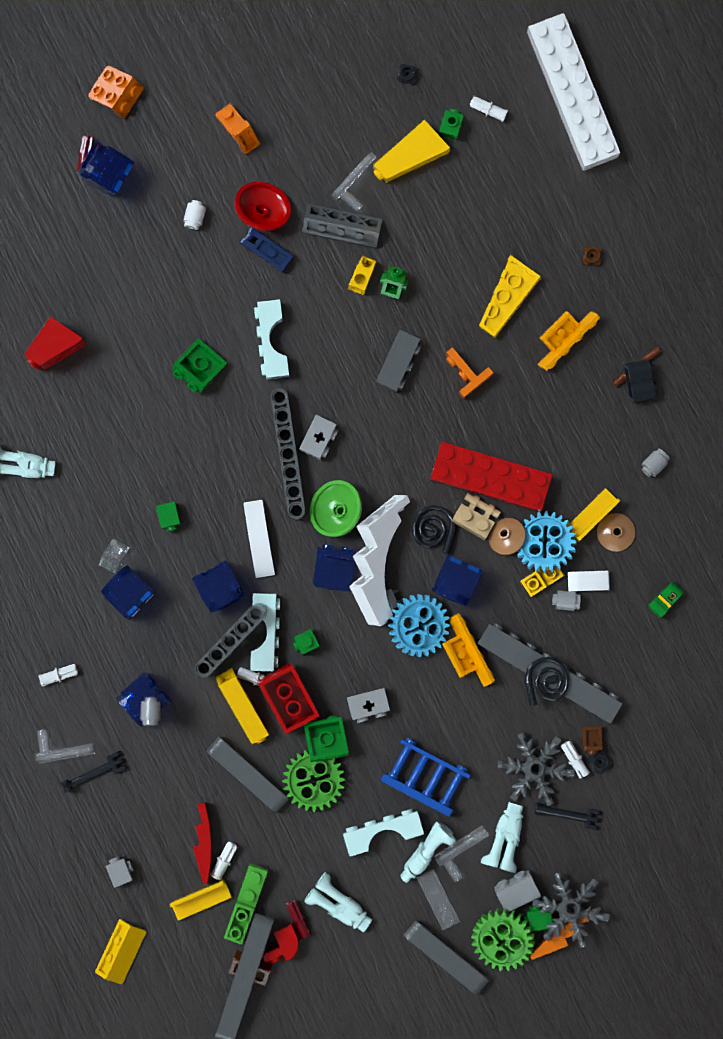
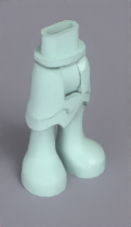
(29, 464)
(508, 828)
(422, 856)
(346, 910)

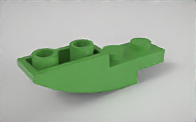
(246, 903)

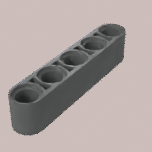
(227, 648)
(247, 774)
(446, 957)

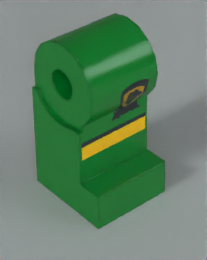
(665, 599)

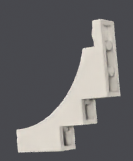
(377, 534)

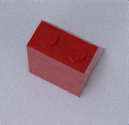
(53, 345)

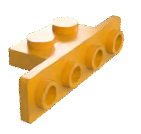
(563, 335)
(465, 654)

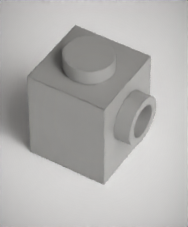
(120, 871)

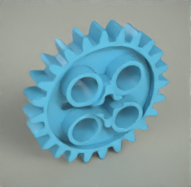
(562, 542)
(426, 640)

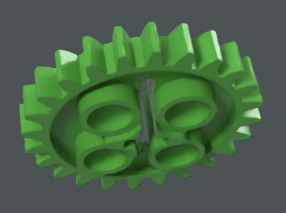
(318, 797)
(515, 930)

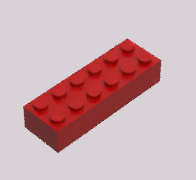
(491, 477)

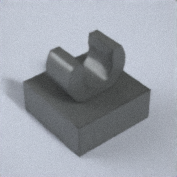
(391, 598)

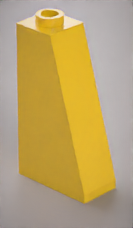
(412, 152)
(242, 706)

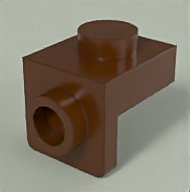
(592, 739)

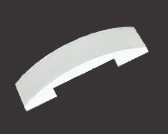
(259, 539)

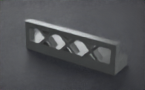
(341, 228)

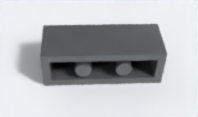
(398, 361)

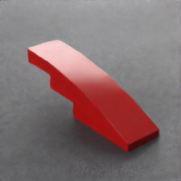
(204, 850)

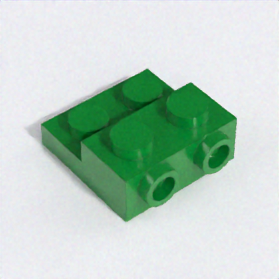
(198, 366)
(326, 739)

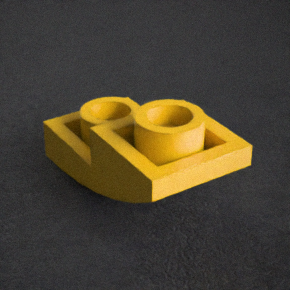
(538, 580)

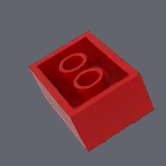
(288, 698)

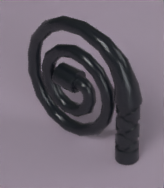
(451, 531)
(550, 679)

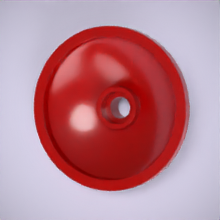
(262, 199)

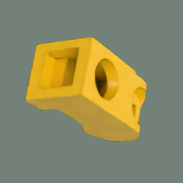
(362, 275)

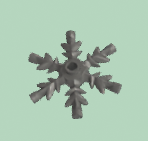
(526, 747)
(576, 905)

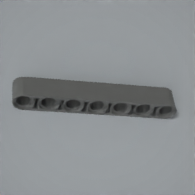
(288, 445)
(244, 977)

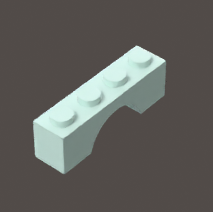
(270, 315)
(264, 657)
(358, 839)

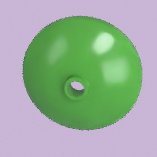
(327, 507)

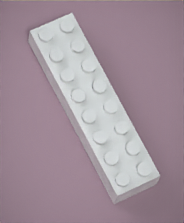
(573, 92)

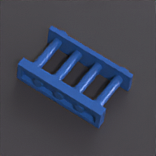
(426, 795)

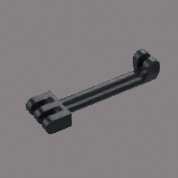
(112, 764)
(587, 818)

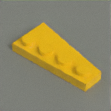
(509, 294)

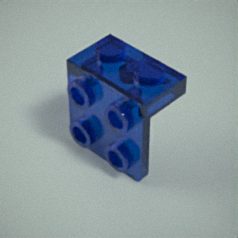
(334, 568)

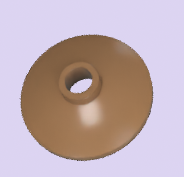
(512, 541)
(616, 542)

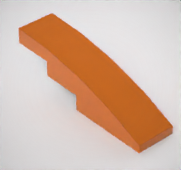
(555, 943)

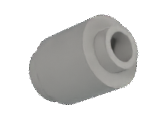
(655, 463)
(566, 600)
(150, 711)

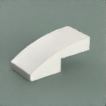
(588, 581)

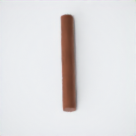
(650, 356)

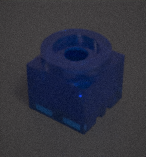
(105, 168)
(456, 581)
(218, 587)
(127, 592)
(136, 692)

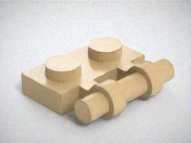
(472, 520)

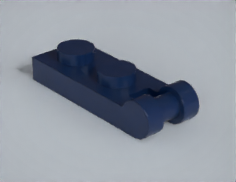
(266, 249)

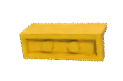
(593, 514)
(201, 899)
(120, 952)

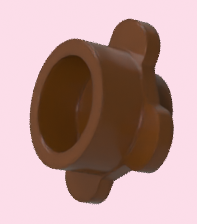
(591, 260)

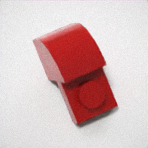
(288, 945)

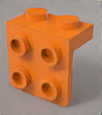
(116, 91)

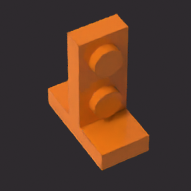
(238, 128)
(466, 373)

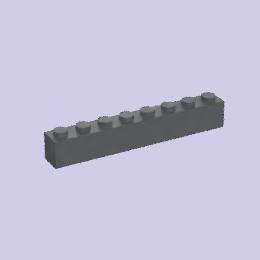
(521, 656)

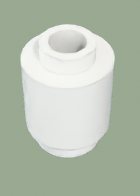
(194, 215)

